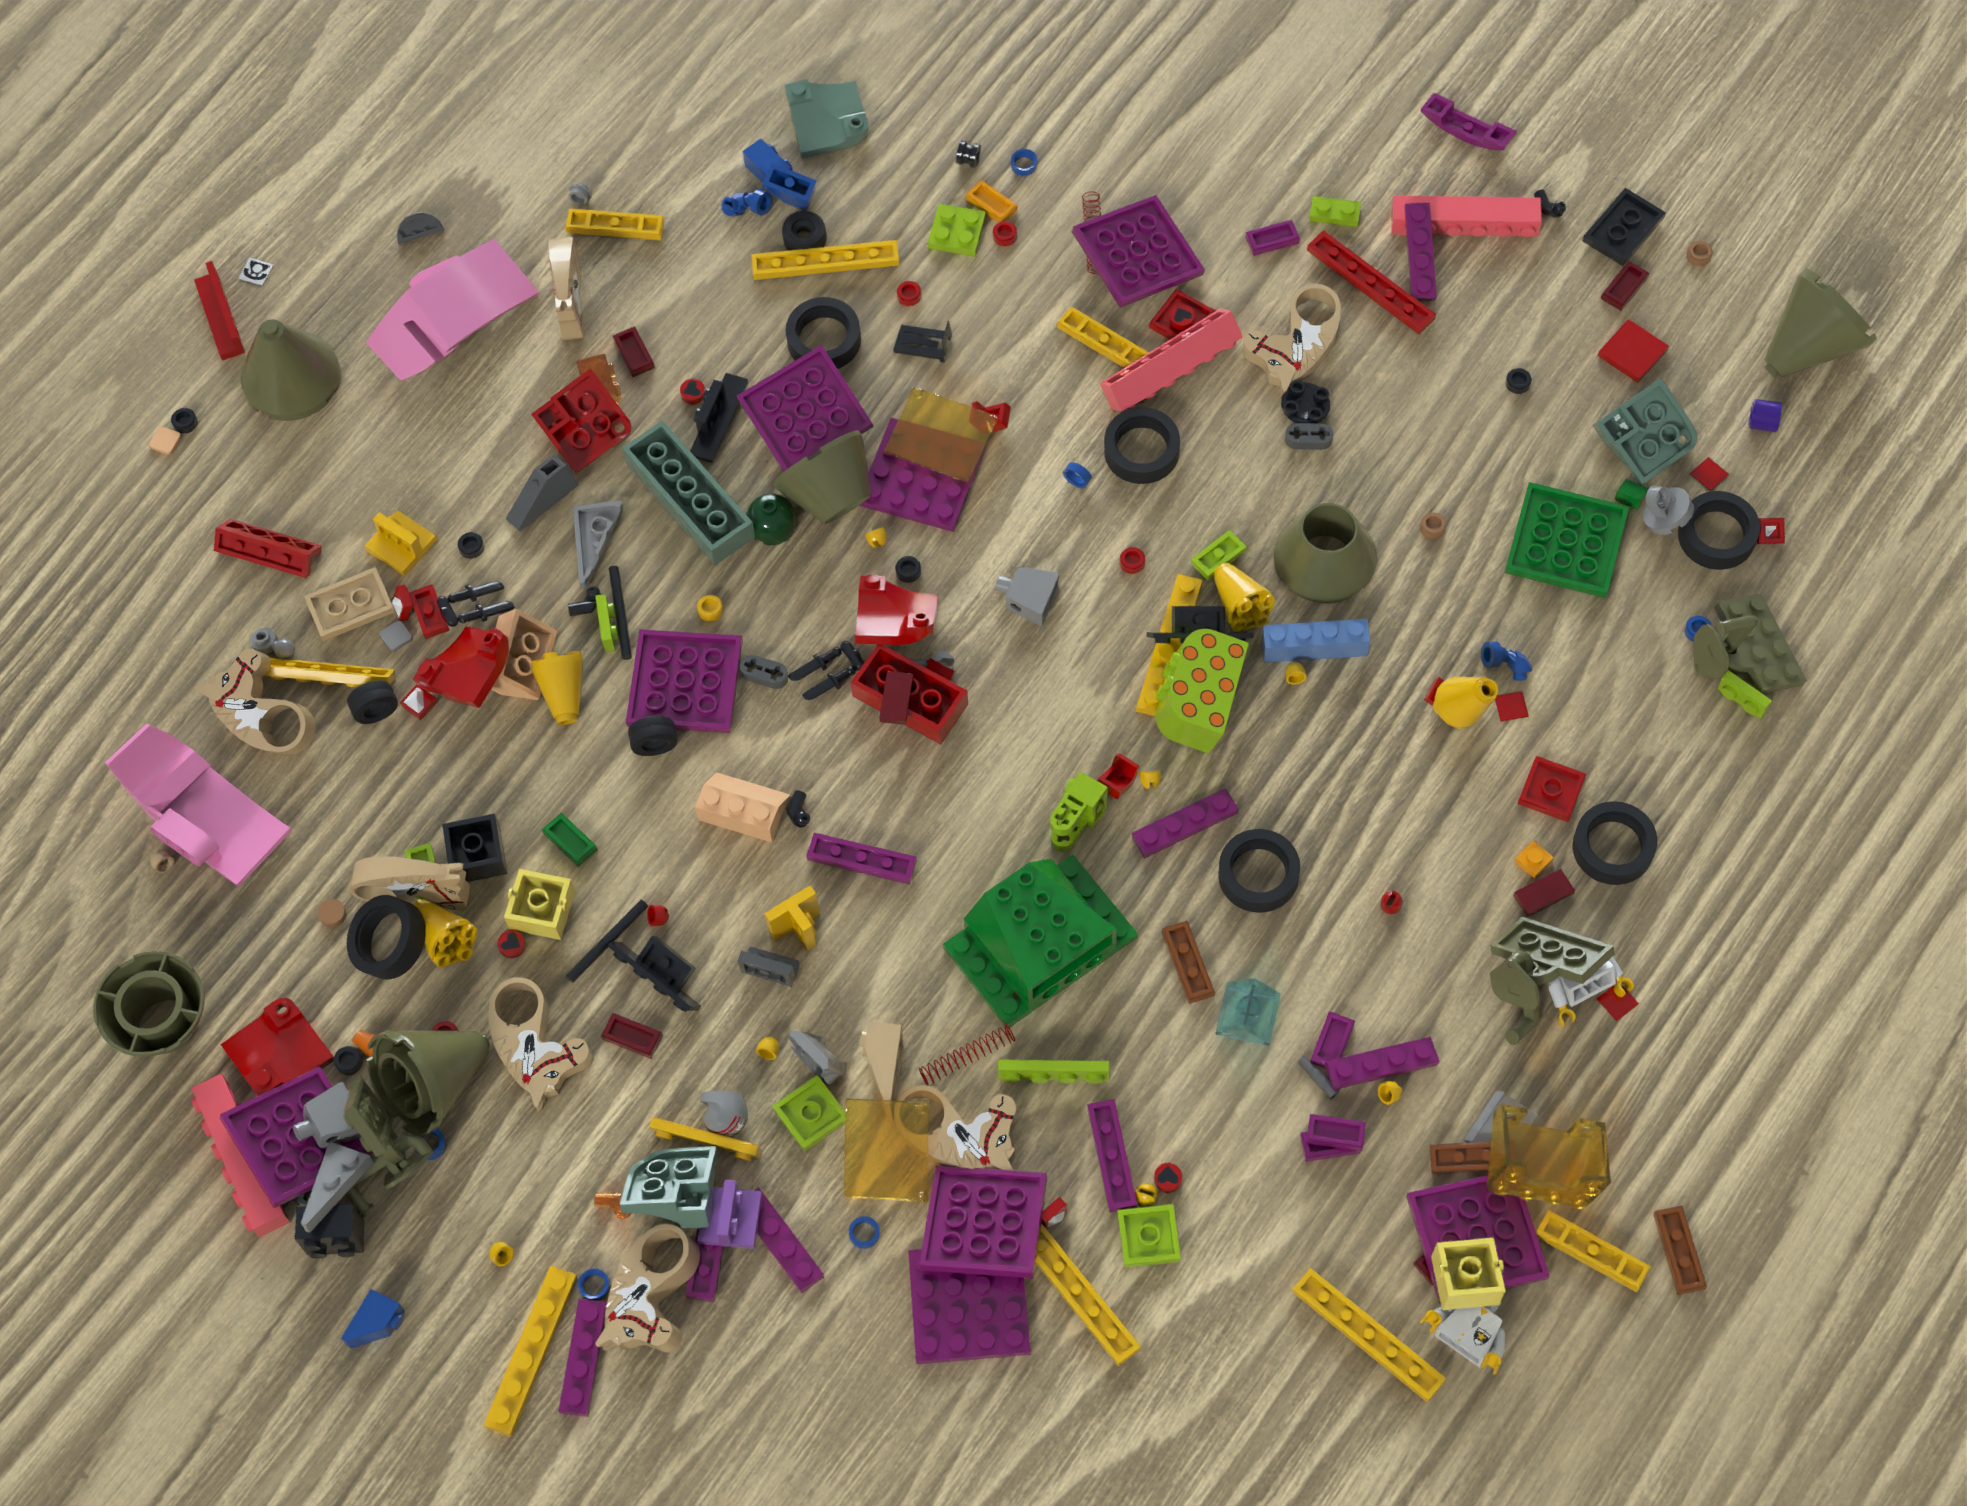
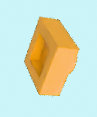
(1534, 859)

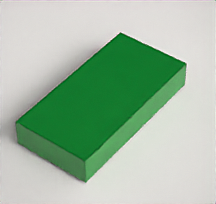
(569, 839)

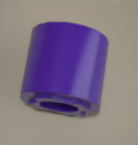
(1765, 415)

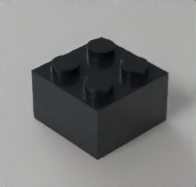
(477, 845)
(337, 1233)

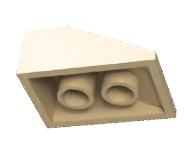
(884, 1052)

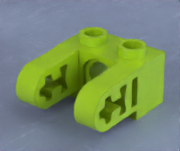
(1084, 804)

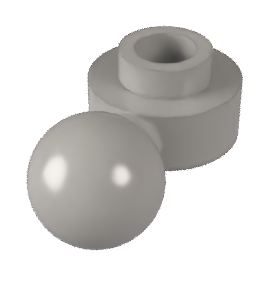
(283, 648)

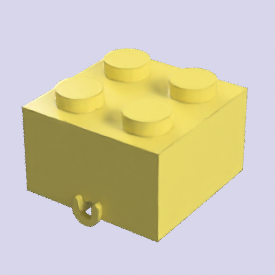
(539, 904)
(1468, 1273)

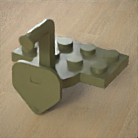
(1747, 643)
(1538, 956)
(375, 1126)

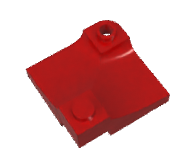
(583, 421)
(892, 613)
(466, 667)
(277, 1047)

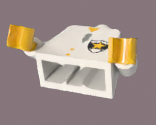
(1567, 991)
(1471, 1333)

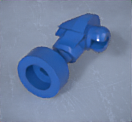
(757, 201)
(1494, 655)

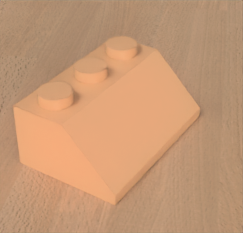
(527, 643)
(741, 806)

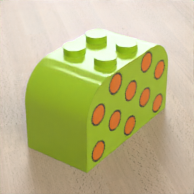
(1200, 689)

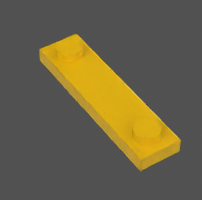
(615, 224)
(1099, 338)
(743, 1150)
(1592, 1251)

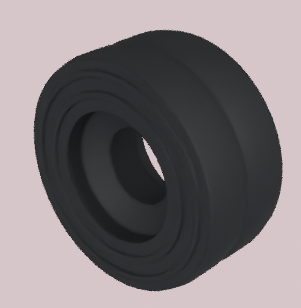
(803, 221)
(372, 702)
(652, 735)

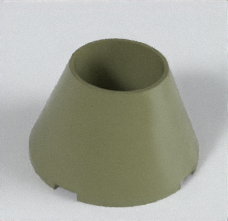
(829, 480)
(1319, 573)
(137, 986)

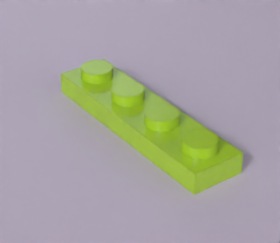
(1063, 1070)

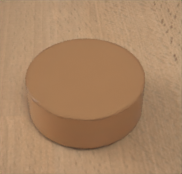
(1699, 253)
(1433, 525)
(332, 913)

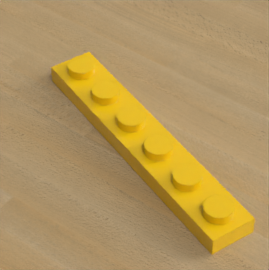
(825, 260)
(1184, 593)
(327, 672)
(1084, 1299)
(1369, 1335)
(530, 1351)

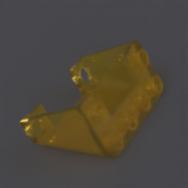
(1546, 1161)

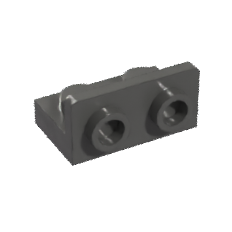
(768, 966)

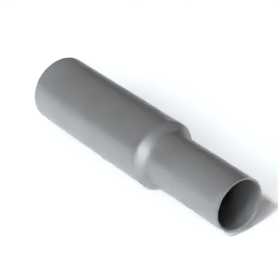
(1318, 1077)

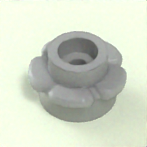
(579, 194)

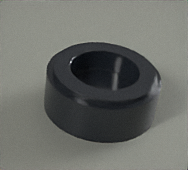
(1518, 381)
(184, 420)
(470, 545)
(908, 569)
(348, 1060)

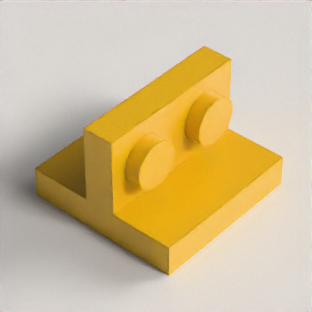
(399, 541)
(795, 915)

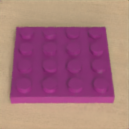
(1138, 251)
(803, 408)
(915, 490)
(685, 679)
(268, 1142)
(1474, 1212)
(983, 1221)
(966, 1315)

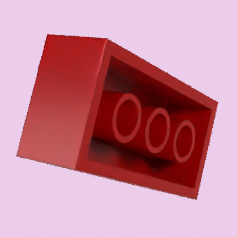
(933, 701)

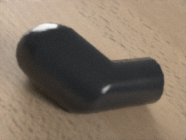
(1551, 209)
(588, 604)
(795, 810)

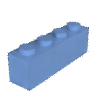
(1315, 640)

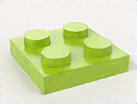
(956, 230)
(810, 1113)
(1149, 1236)

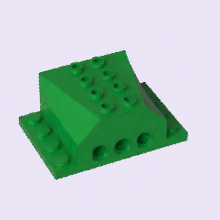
(1037, 936)

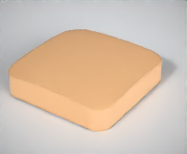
(165, 440)

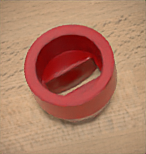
(1396, 905)
(657, 915)

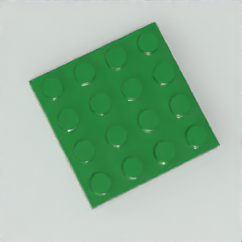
(1567, 540)

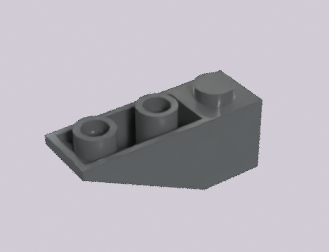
(543, 489)

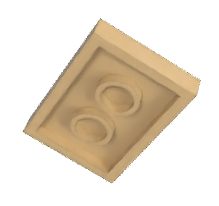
(349, 604)

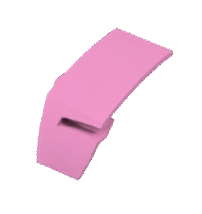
(447, 307)
(195, 805)

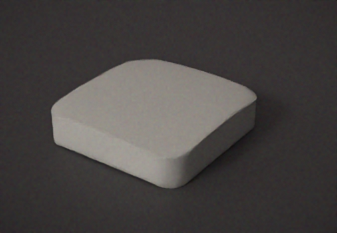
(395, 636)

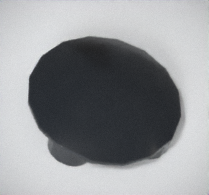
(1305, 402)

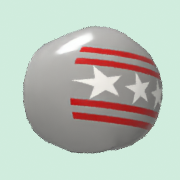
(726, 1112)

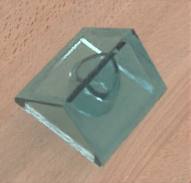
(1248, 1011)

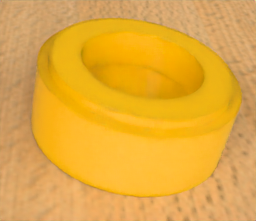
(710, 608)

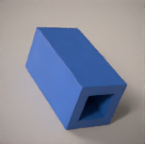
(759, 158)

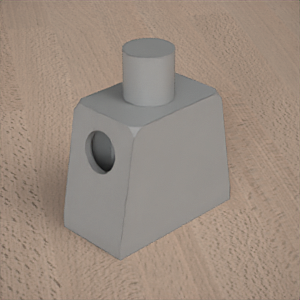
(1029, 593)
(325, 1118)

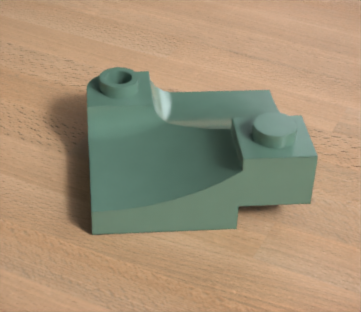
(826, 116)
(1647, 431)
(673, 1185)

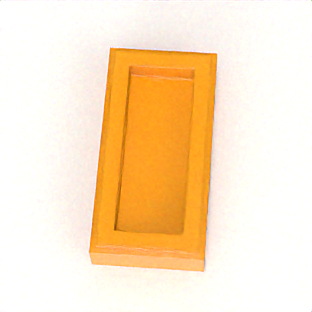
(990, 200)

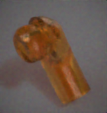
(610, 1200)

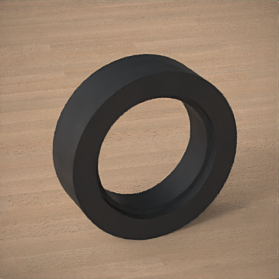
(824, 308)
(1142, 418)
(1720, 558)
(1621, 813)
(1259, 901)
(363, 928)

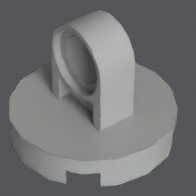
(1667, 509)

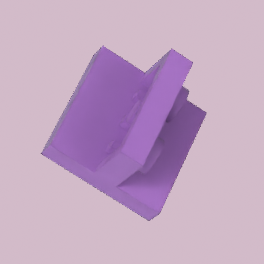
(733, 1217)

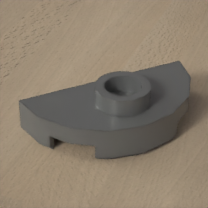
(417, 226)

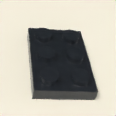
(1624, 226)

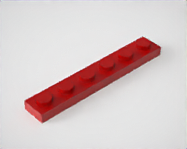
(1371, 282)

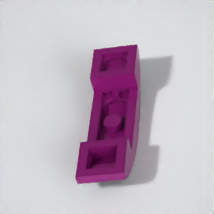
(1465, 127)

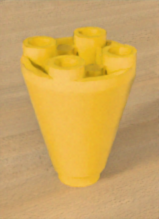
(1244, 599)
(560, 684)
(1464, 700)
(447, 934)

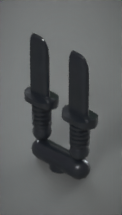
(471, 593)
(821, 661)

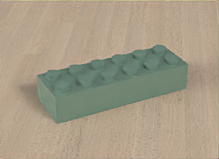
(688, 492)

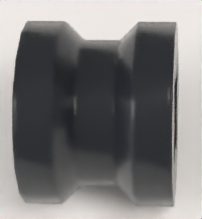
(968, 154)

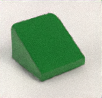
(1631, 494)

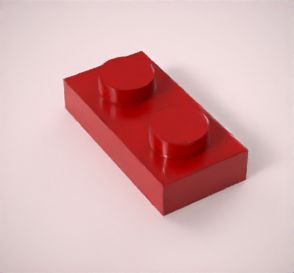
(428, 612)

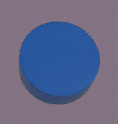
(1694, 625)

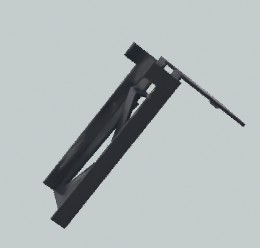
(914, 336)

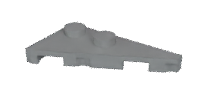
(592, 531)
(337, 1174)

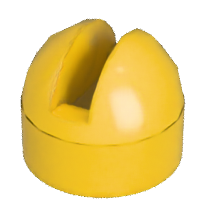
(876, 537)
(1295, 673)
(1148, 777)
(768, 1048)
(1389, 1087)
(1146, 1200)
(506, 1256)

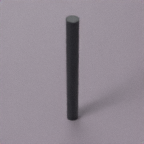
(620, 613)
(603, 944)

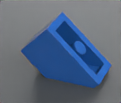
(790, 186)
(373, 1320)

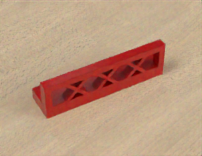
(219, 314)
(265, 547)

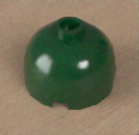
(772, 518)

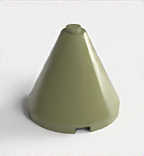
(1815, 328)
(289, 372)
(423, 1073)

